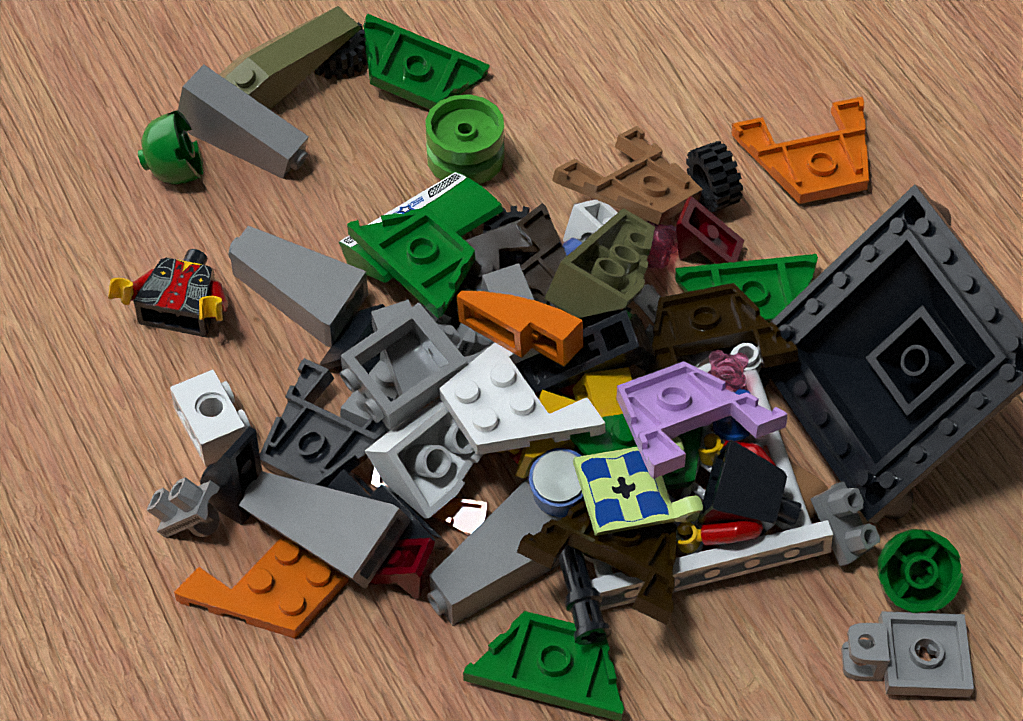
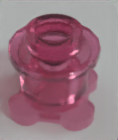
(662, 245)
(729, 369)

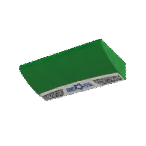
(454, 199)

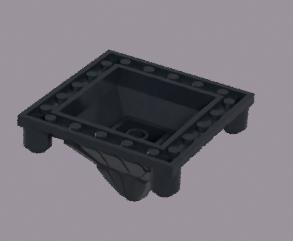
(899, 354)

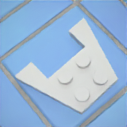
(502, 411)

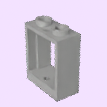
(433, 341)

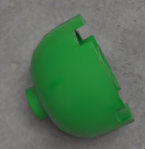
(170, 151)
(919, 570)

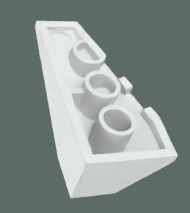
(424, 458)

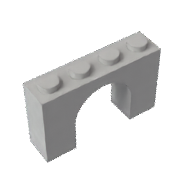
(409, 360)

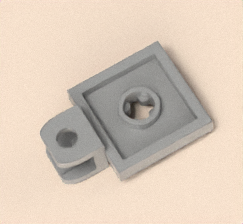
(894, 650)

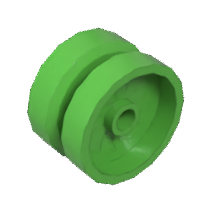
(465, 138)

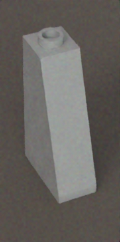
(240, 124)
(299, 282)
(333, 525)
(488, 562)

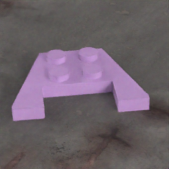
(681, 400)

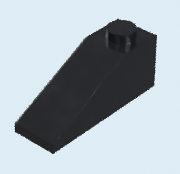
(606, 346)
(233, 474)

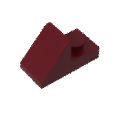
(704, 232)
(408, 565)

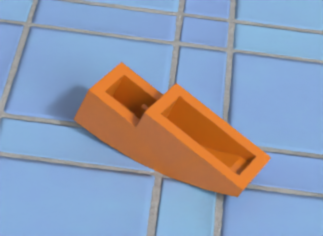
(522, 324)

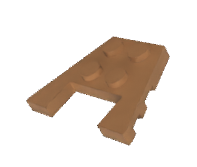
(643, 187)

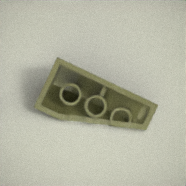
(286, 60)
(605, 268)

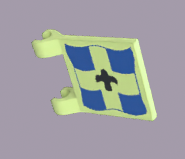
(625, 496)

